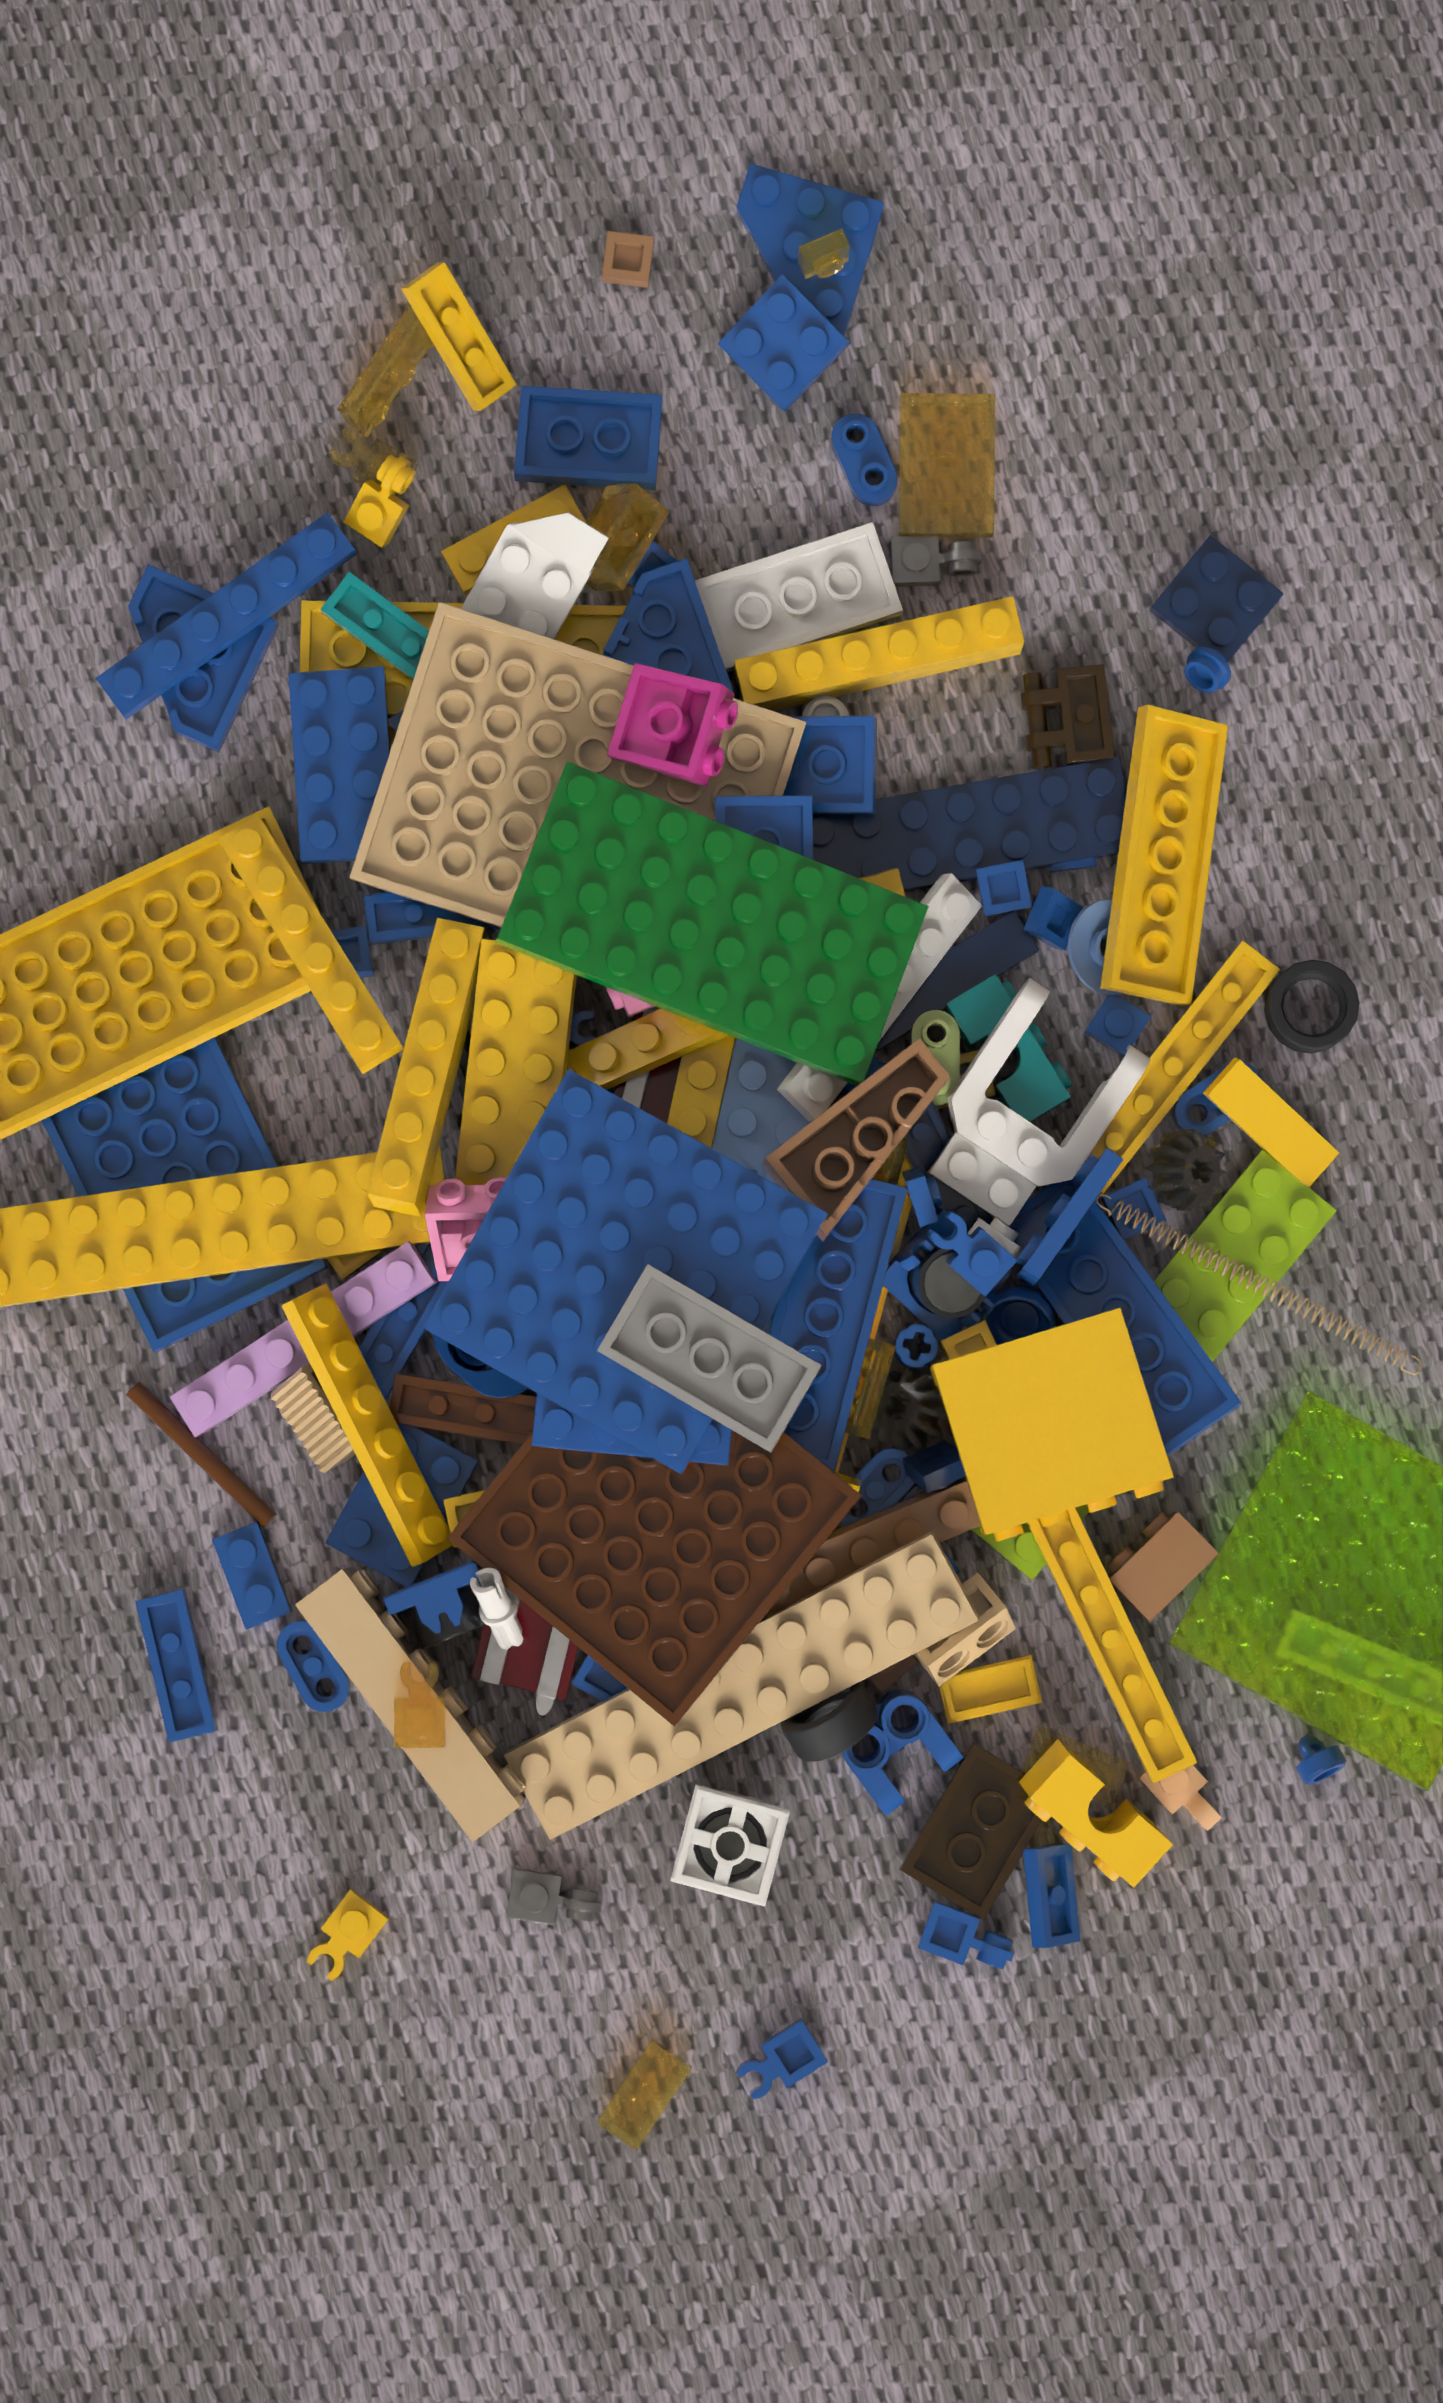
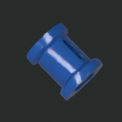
(928, 1339)

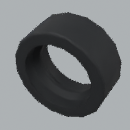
(1328, 974)
(831, 1724)

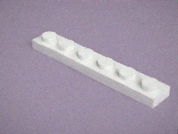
(947, 916)

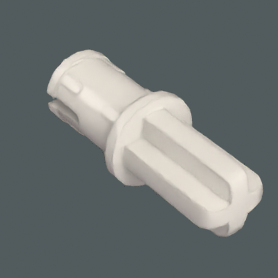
(497, 1608)

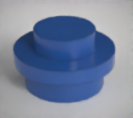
(1207, 670)

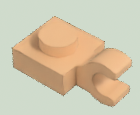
(1183, 1790)

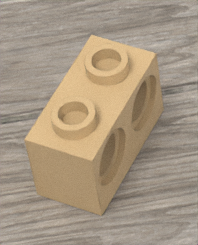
(958, 1650)

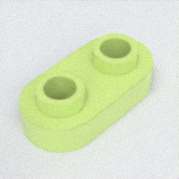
(946, 1051)

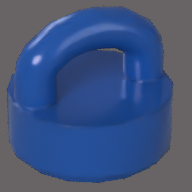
(1321, 1764)

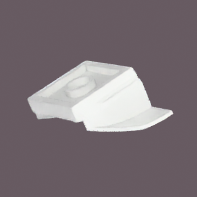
(537, 573)

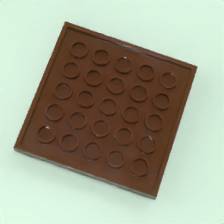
(651, 1563)

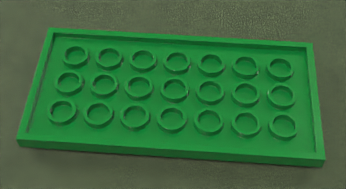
(712, 924)

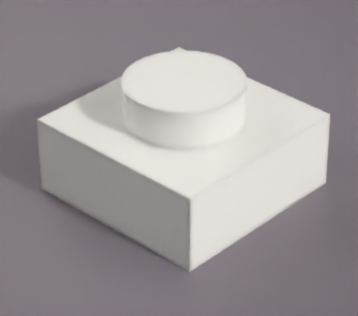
(1001, 1233)

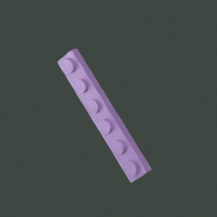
(279, 1353)

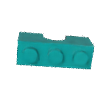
(1036, 1083)

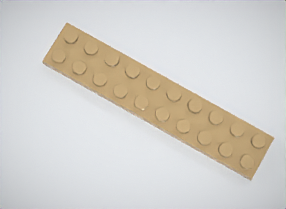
(776, 1673)

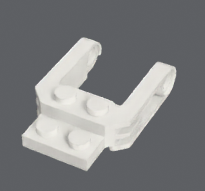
(997, 1153)

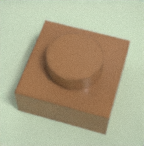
(628, 259)

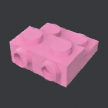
(454, 1217)

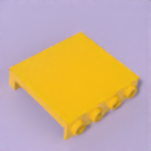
(1053, 1424)

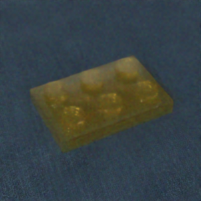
(946, 465)

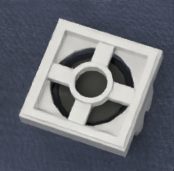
(730, 1844)

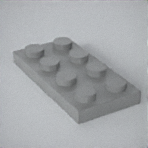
(709, 1358)

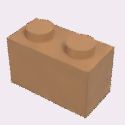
(1160, 1564)

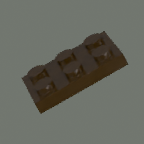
(974, 1833)

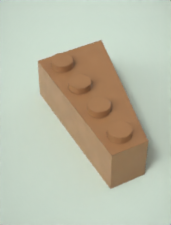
(853, 1138)

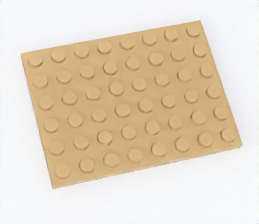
(486, 748)

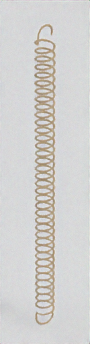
(1258, 1285)

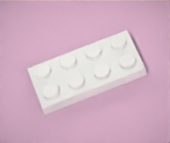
(800, 595)

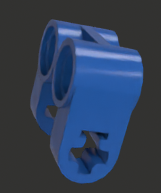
(892, 1739)

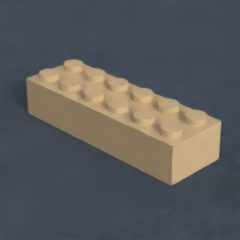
(371, 1653)

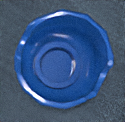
(1018, 1314)

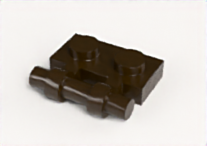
(1083, 716)

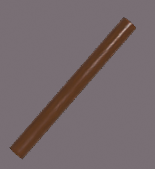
(201, 1454)

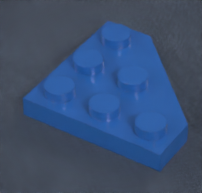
(793, 211)
(668, 627)
(209, 698)

